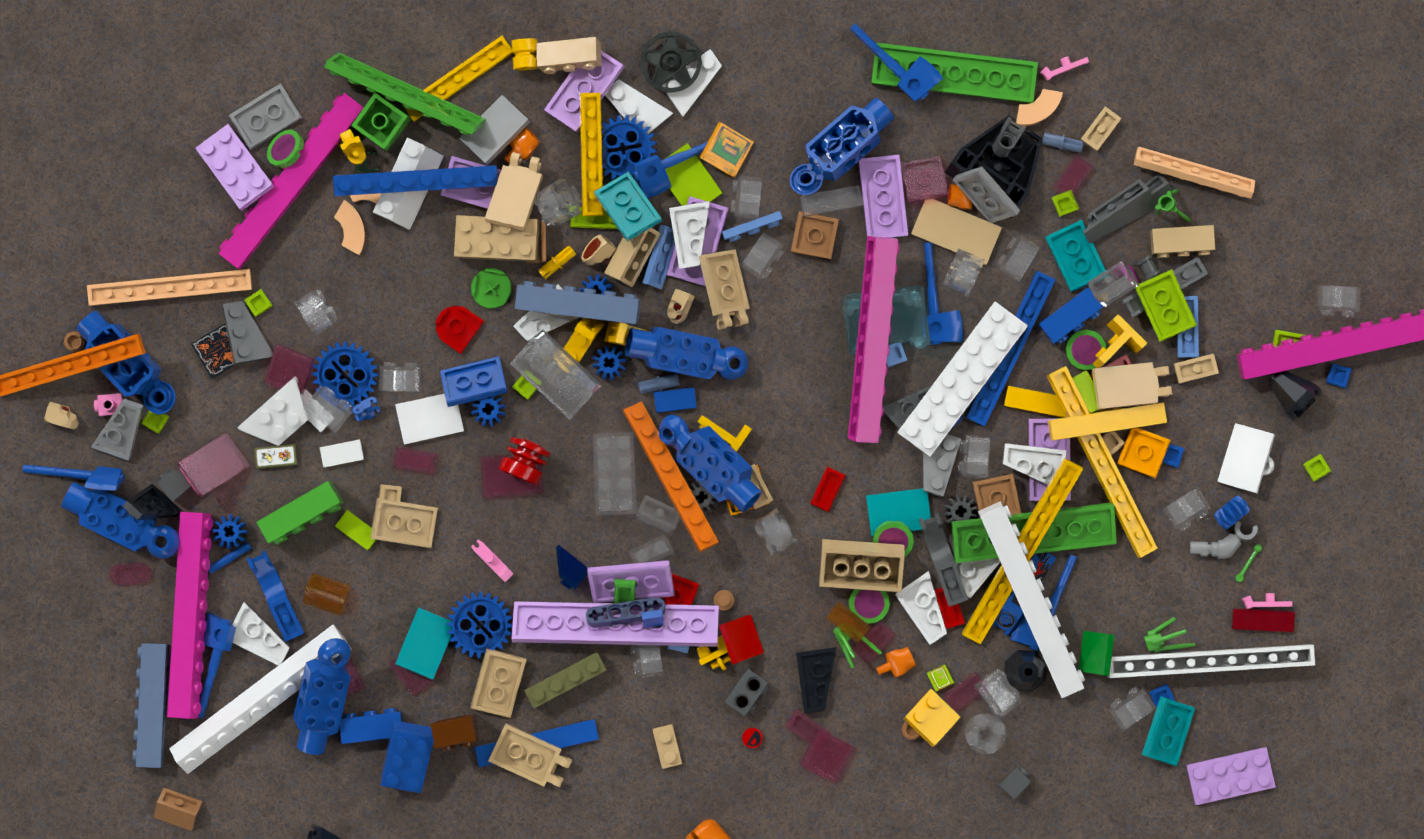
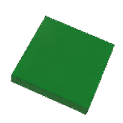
(1096, 653)

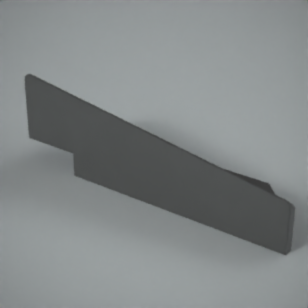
(1126, 207)

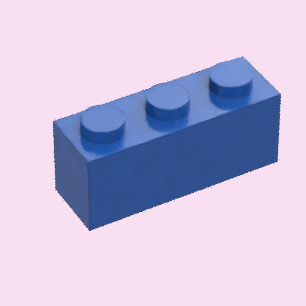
(1070, 316)
(368, 727)

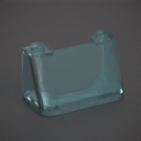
(907, 322)

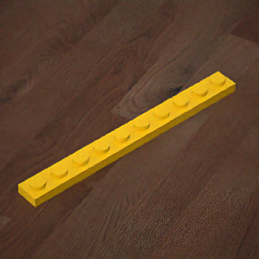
(1104, 466)
(1031, 536)

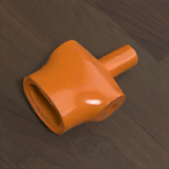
(523, 144)
(958, 198)
(898, 661)

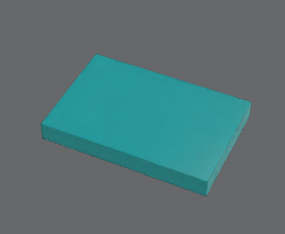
(627, 206)
(1075, 255)
(901, 506)
(424, 644)
(1168, 731)

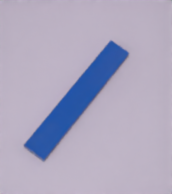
(560, 737)

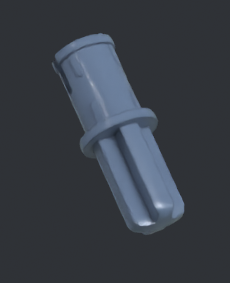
(1062, 142)
(658, 383)

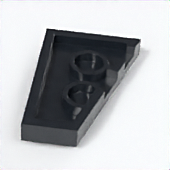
(151, 505)
(815, 675)

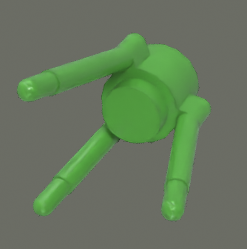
(1168, 204)
(843, 640)
(1155, 641)

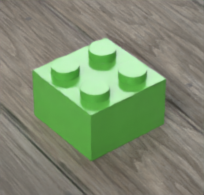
(381, 122)

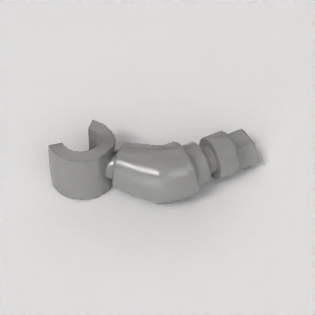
(1223, 548)

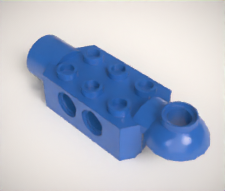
(841, 145)
(685, 353)
(132, 375)
(711, 462)
(105, 515)
(322, 696)

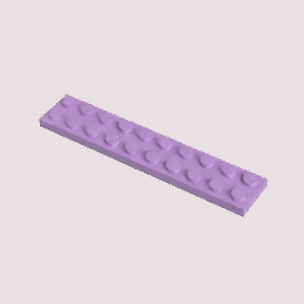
(567, 624)

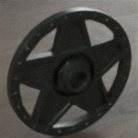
(670, 62)

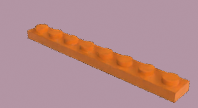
(71, 364)
(670, 477)

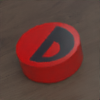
(752, 737)

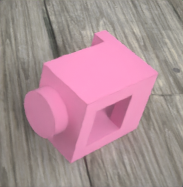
(99, 405)

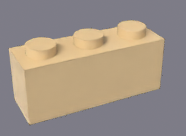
(569, 55)
(1182, 241)
(631, 257)

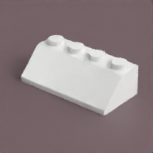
(403, 206)

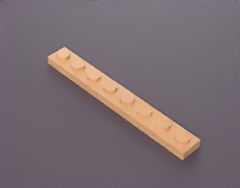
(169, 287)

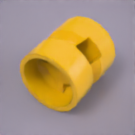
(524, 54)

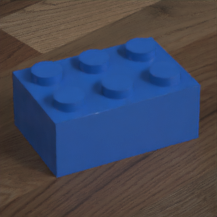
(407, 756)

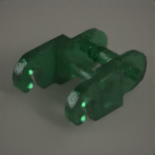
(366, 170)

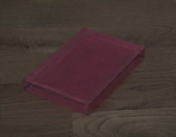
(213, 464)
(498, 483)

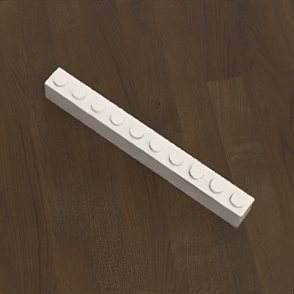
(1031, 600)
(1212, 661)
(248, 706)

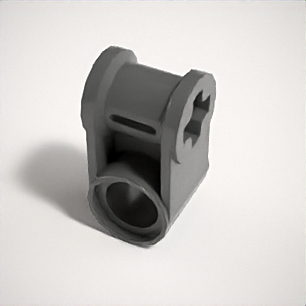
(1009, 135)

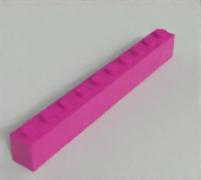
(291, 182)
(873, 339)
(1331, 345)
(189, 615)

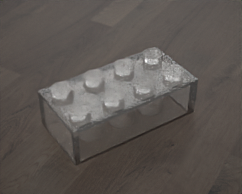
(556, 374)
(614, 473)

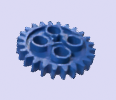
(621, 130)
(358, 361)
(466, 637)

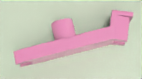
(1067, 65)
(492, 561)
(1270, 602)

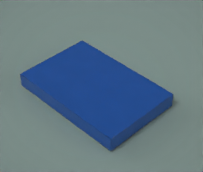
(473, 381)

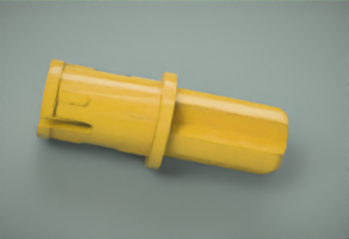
(557, 262)

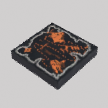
(214, 351)

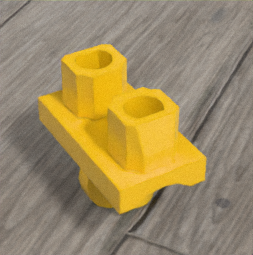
(353, 147)
(706, 655)

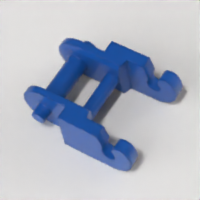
(365, 410)

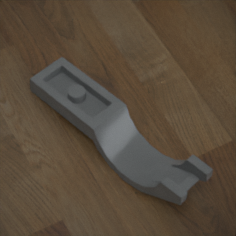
(1185, 276)
(943, 560)

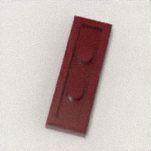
(1263, 620)

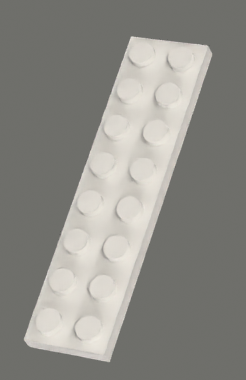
(962, 379)

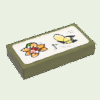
(275, 456)

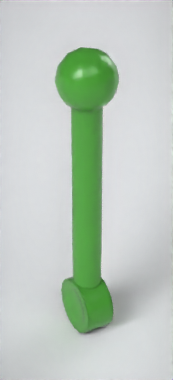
(1257, 548)

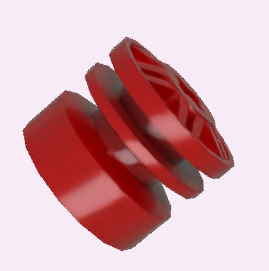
(524, 460)

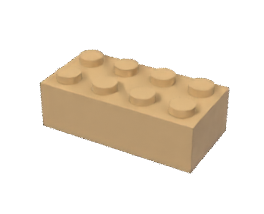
(490, 241)
(861, 565)

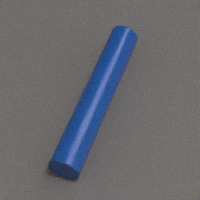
(230, 557)

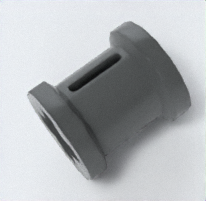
(1148, 267)

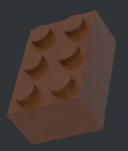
(454, 731)

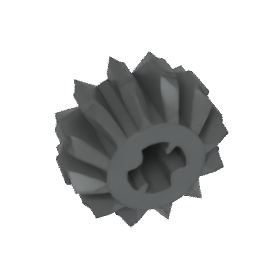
(707, 501)
(955, 507)

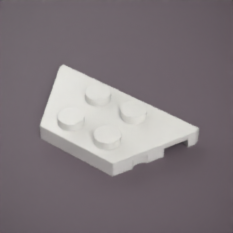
(278, 416)

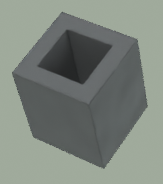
(1015, 781)

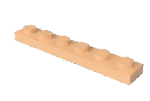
(1194, 172)

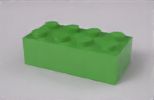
(300, 512)

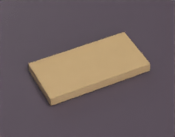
(955, 229)

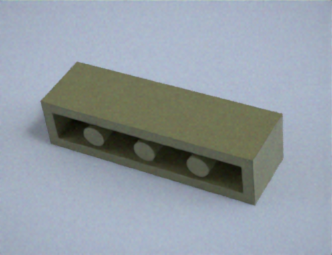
(565, 680)

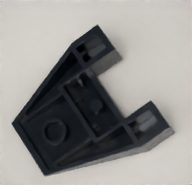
(1011, 172)

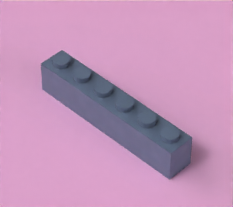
(578, 304)
(152, 705)

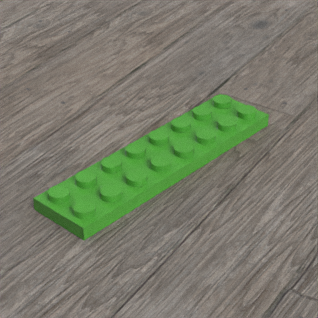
(964, 73)
(409, 95)
(1069, 530)

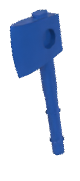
(915, 81)
(651, 171)
(942, 326)
(101, 478)
(1021, 631)
(219, 636)

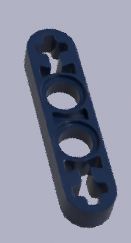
(624, 608)

